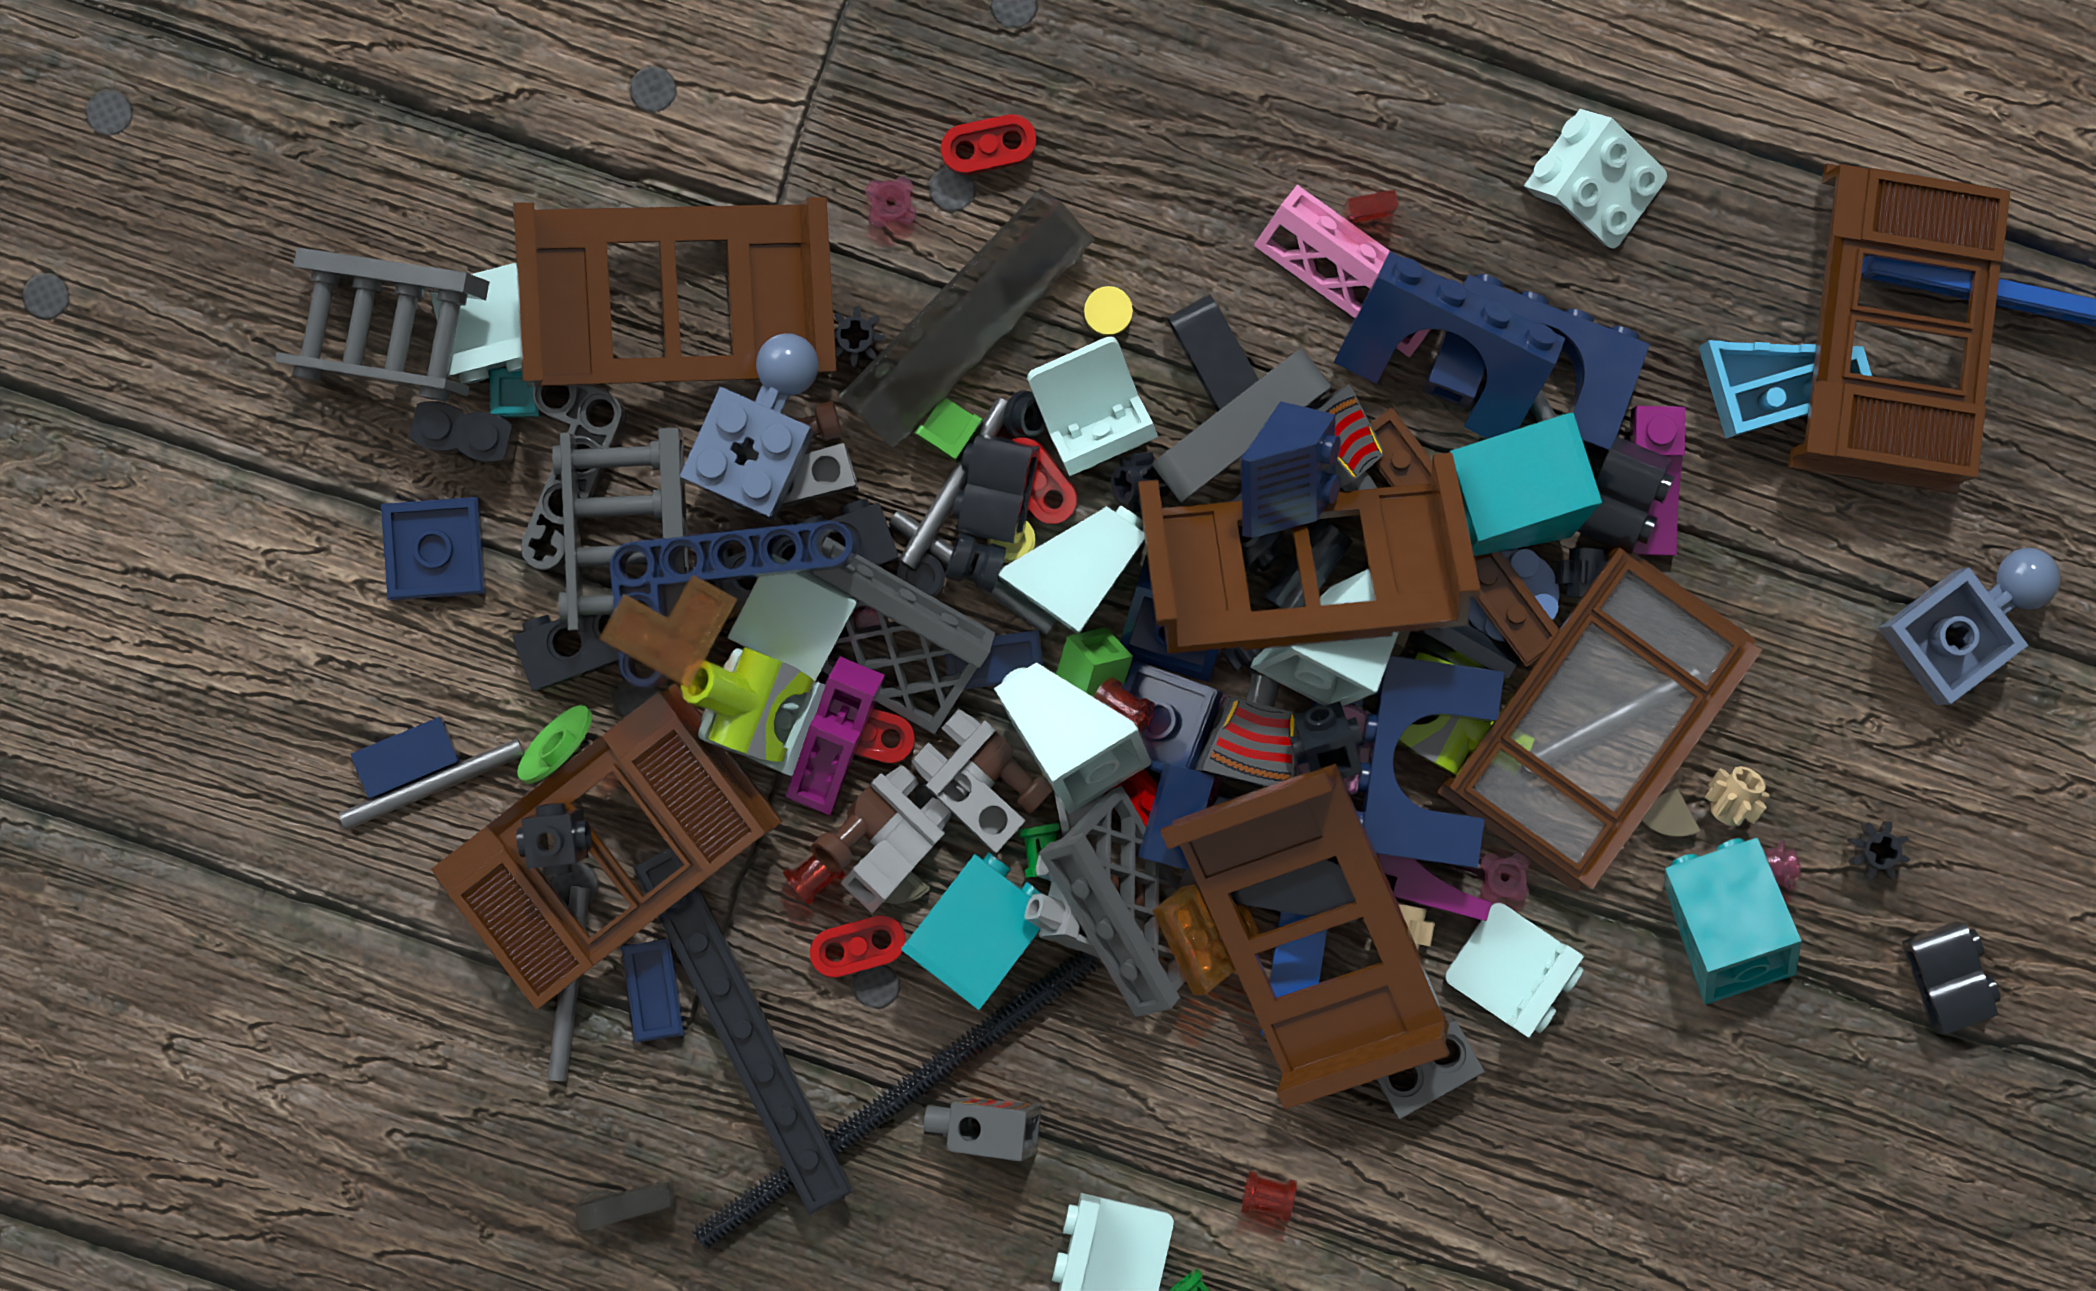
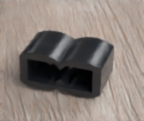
(475, 434)
(996, 488)
(1628, 488)
(1951, 977)

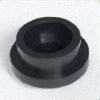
(1023, 415)

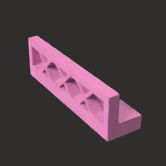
(1331, 238)

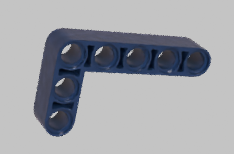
(711, 566)

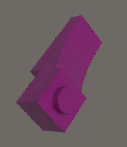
(1663, 432)
(834, 735)
(1418, 885)

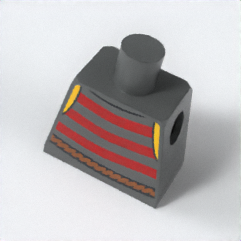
(1358, 440)
(1251, 738)
(1007, 1127)

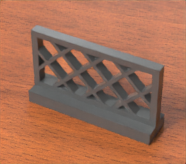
(912, 611)
(1110, 915)

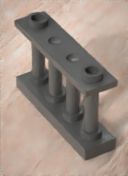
(368, 277)
(665, 504)

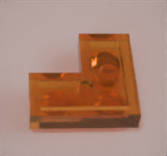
(675, 643)
(1196, 938)

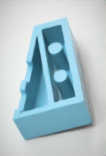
(1763, 382)

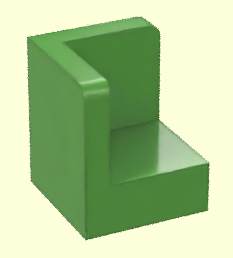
(949, 429)
(1093, 659)

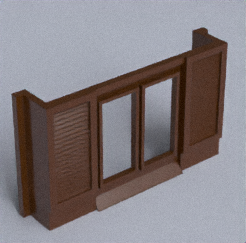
(774, 280)
(1885, 425)
(1413, 549)
(685, 788)
(1345, 1026)

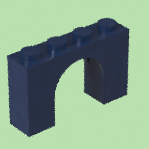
(1415, 299)
(1602, 359)
(1405, 694)

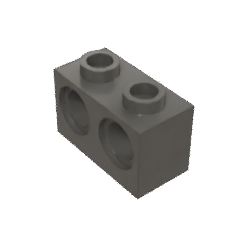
(1433, 1079)

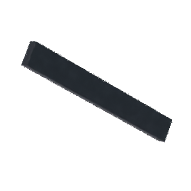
(749, 1040)

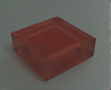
(1371, 206)

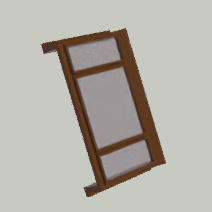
(1602, 720)

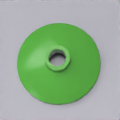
(555, 744)

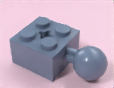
(785, 368)
(1985, 637)

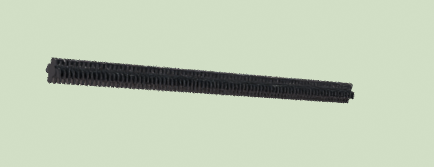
(906, 1092)

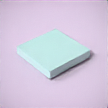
(793, 619)

